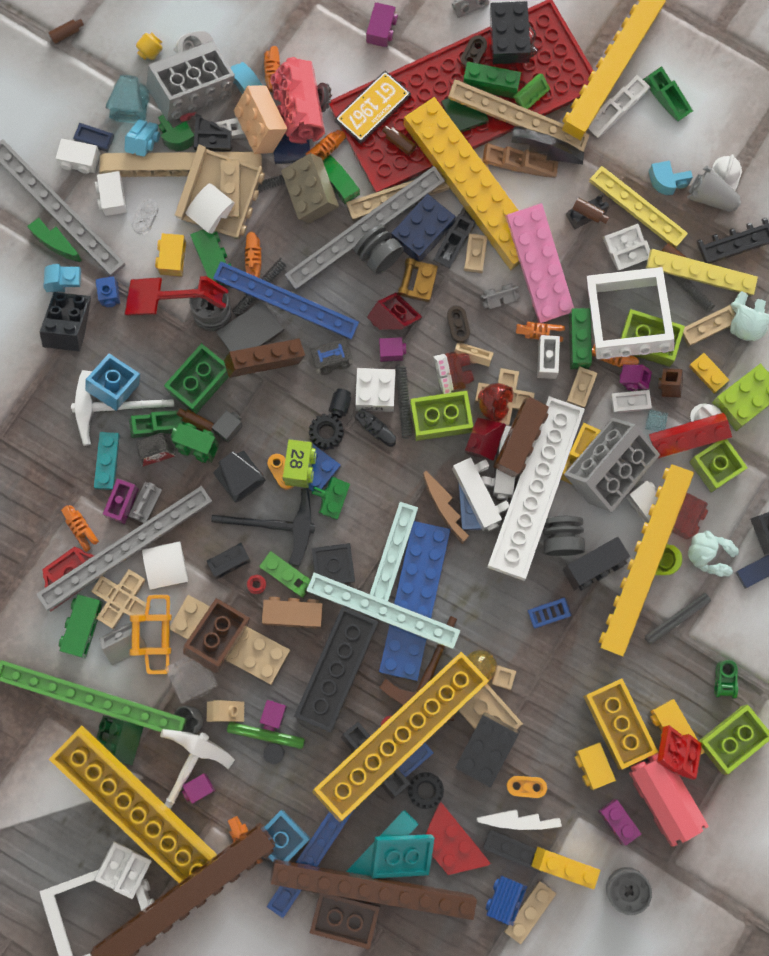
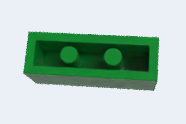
(492, 79)
(209, 251)
(580, 338)
(80, 626)

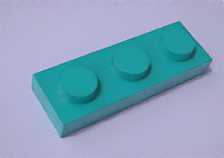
(106, 460)

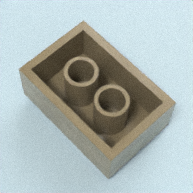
(309, 188)

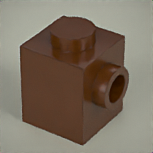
(671, 382)

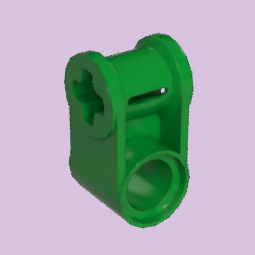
(726, 681)

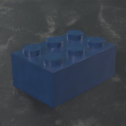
(423, 228)

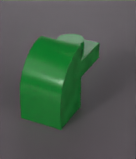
(176, 138)

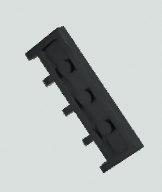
(735, 243)

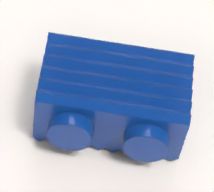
(506, 900)

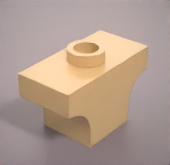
(225, 711)

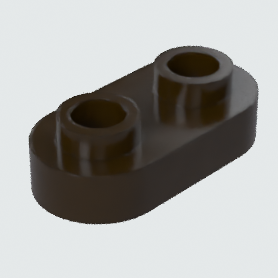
(473, 54)
(458, 325)

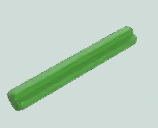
(265, 735)

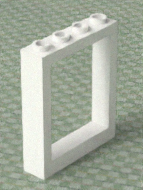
(635, 345)
(53, 913)

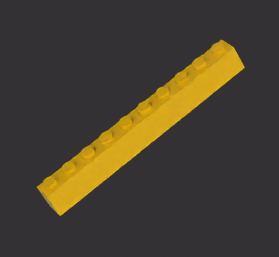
(611, 67)
(647, 559)

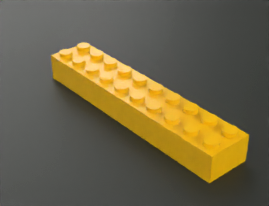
(464, 175)
(400, 737)
(131, 805)

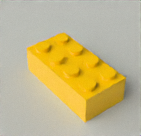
(620, 724)

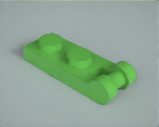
(285, 573)

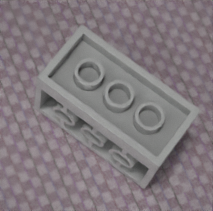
(190, 80)
(612, 464)

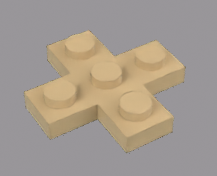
(510, 379)
(120, 598)

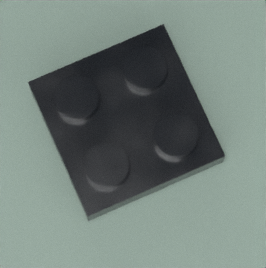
(334, 562)

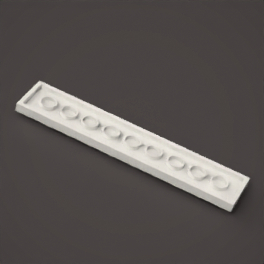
(536, 490)

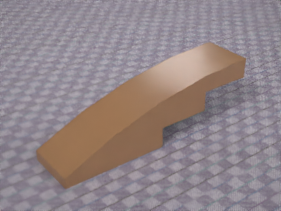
(519, 161)
(441, 500)

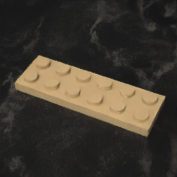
(251, 653)

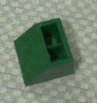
(120, 738)

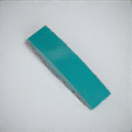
(401, 826)

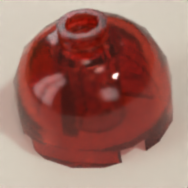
(494, 401)

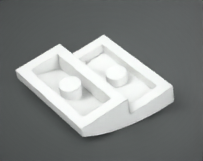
(209, 208)
(627, 247)
(164, 565)
(122, 870)

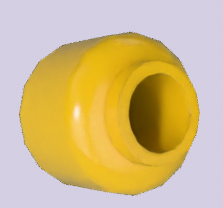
(149, 46)

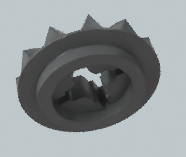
(324, 95)

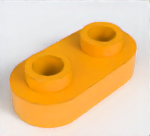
(277, 471)
(526, 786)

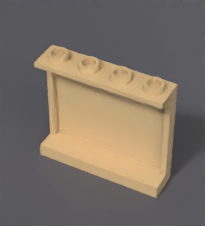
(206, 170)

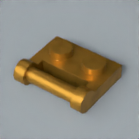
(423, 283)

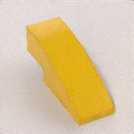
(584, 438)

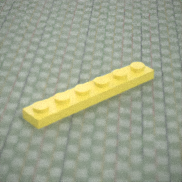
(638, 207)
(702, 272)

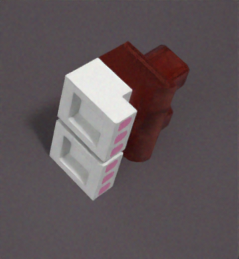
(450, 371)

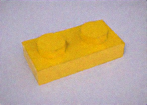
(709, 373)

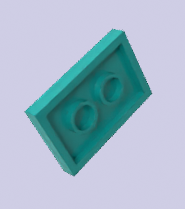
(401, 856)

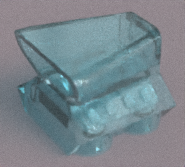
(128, 100)

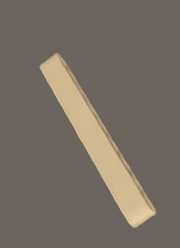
(162, 163)

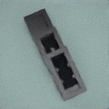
(555, 148)
(455, 239)

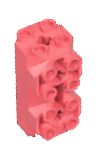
(300, 104)
(667, 800)

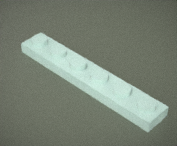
(393, 551)

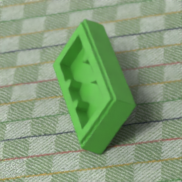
(532, 91)

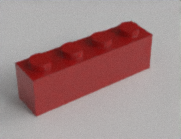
(691, 435)

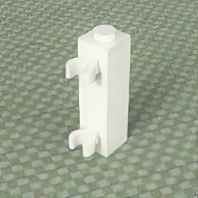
(502, 483)
(477, 494)

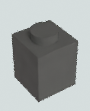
(227, 426)

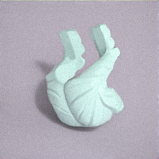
(749, 323)
(705, 548)

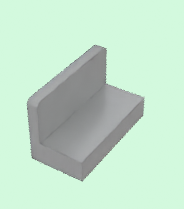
(118, 643)

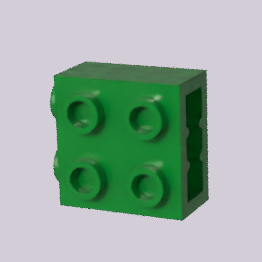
(195, 442)

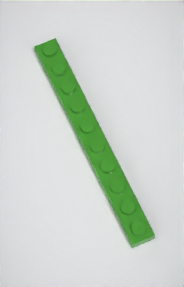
(89, 698)

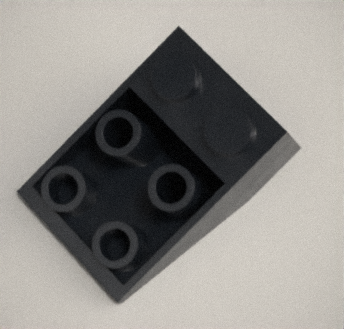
(65, 321)

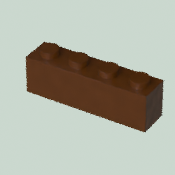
(264, 358)
(521, 437)

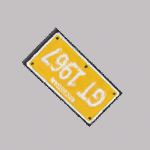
(372, 107)

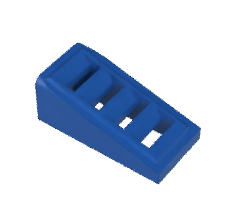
(565, 606)

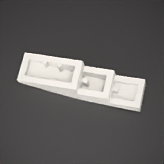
(618, 106)
(511, 820)

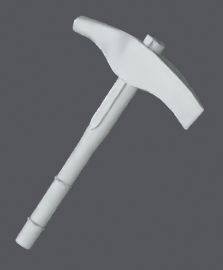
(85, 407)
(199, 747)

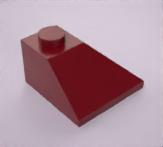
(393, 313)
(485, 438)

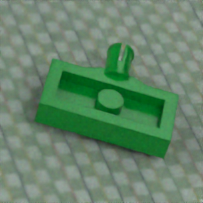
(332, 497)

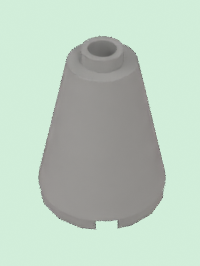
(714, 191)

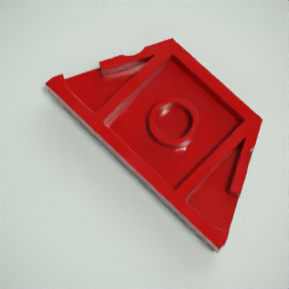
(64, 565)
(452, 845)

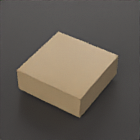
(503, 677)

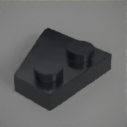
(211, 135)

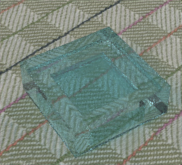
(656, 420)

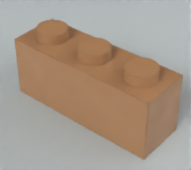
(292, 613)

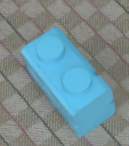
(141, 138)

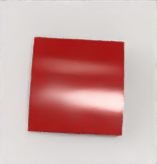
(679, 752)

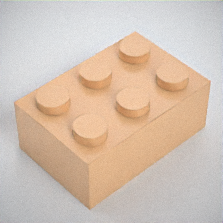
(260, 119)

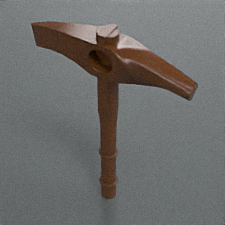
(402, 696)

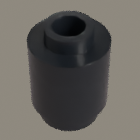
(340, 403)

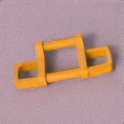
(164, 649)

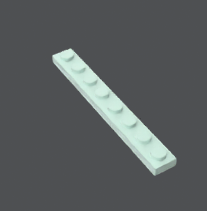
(383, 610)

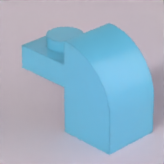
(244, 77)
(665, 181)
(59, 277)

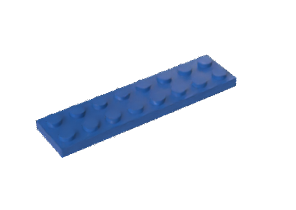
(416, 593)

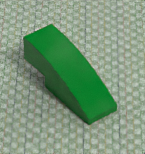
(668, 94)
(340, 180)
(53, 240)
(154, 423)

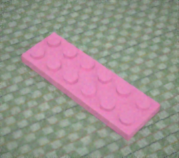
(540, 262)

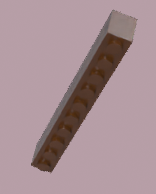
(373, 889)
(188, 894)

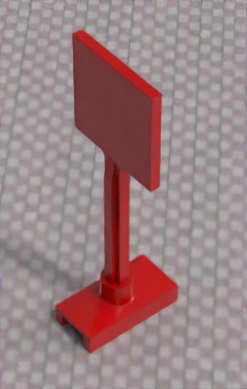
(146, 293)

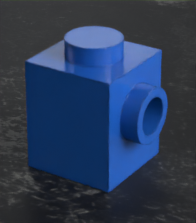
(108, 291)

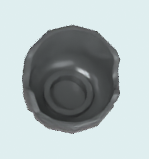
(194, 718)

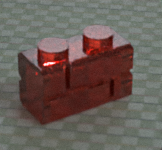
(689, 516)

